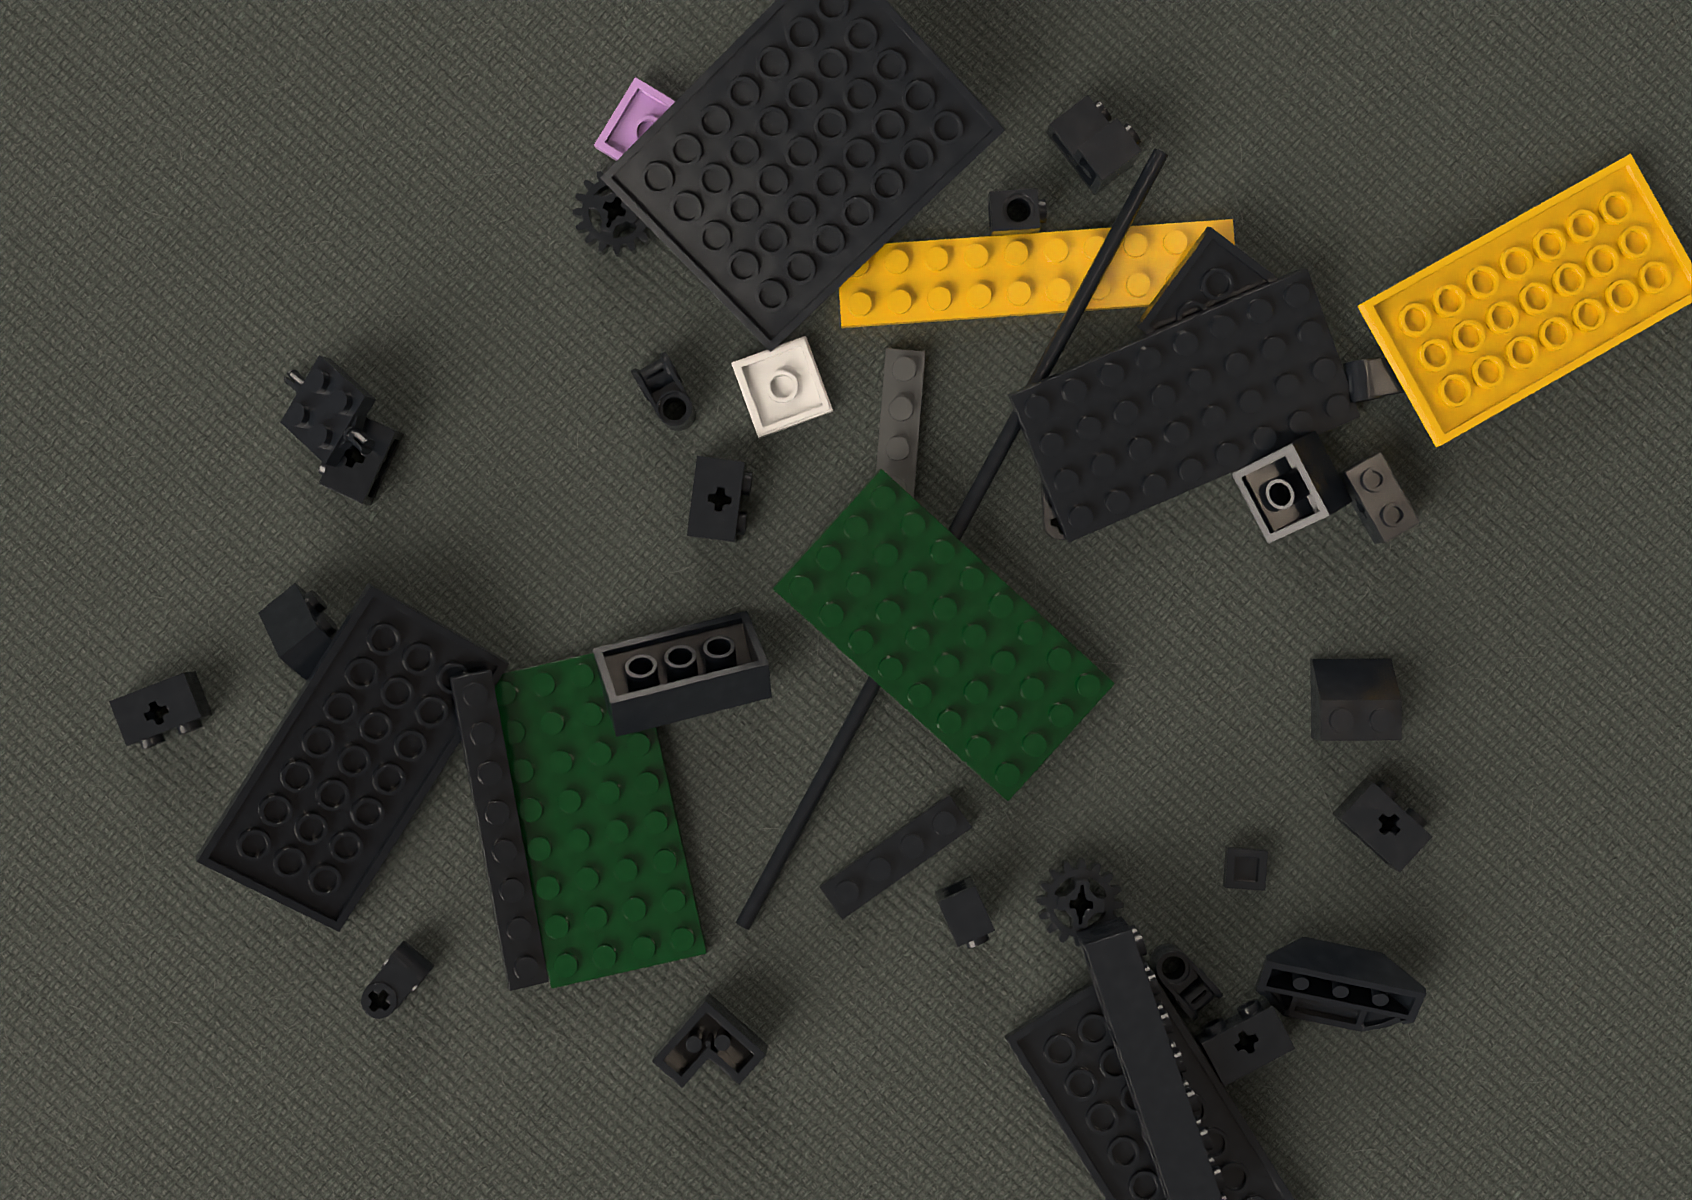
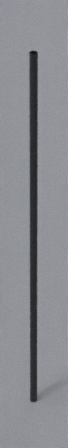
(957, 528)

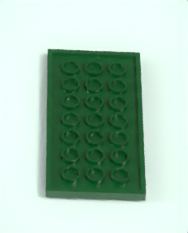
(943, 634)
(595, 828)

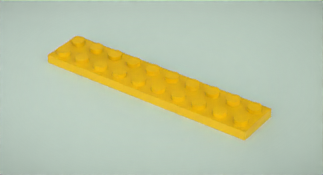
(1013, 274)

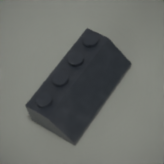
(682, 673)

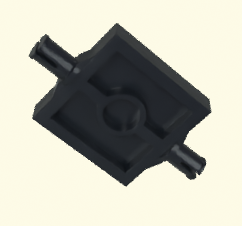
(328, 411)

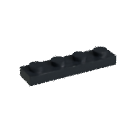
(895, 856)

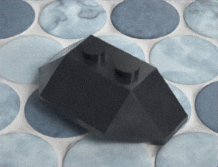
(1339, 986)

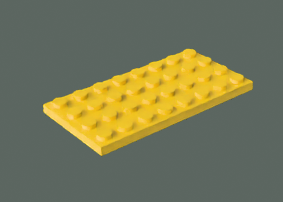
(1531, 300)

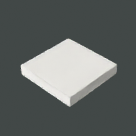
(782, 387)

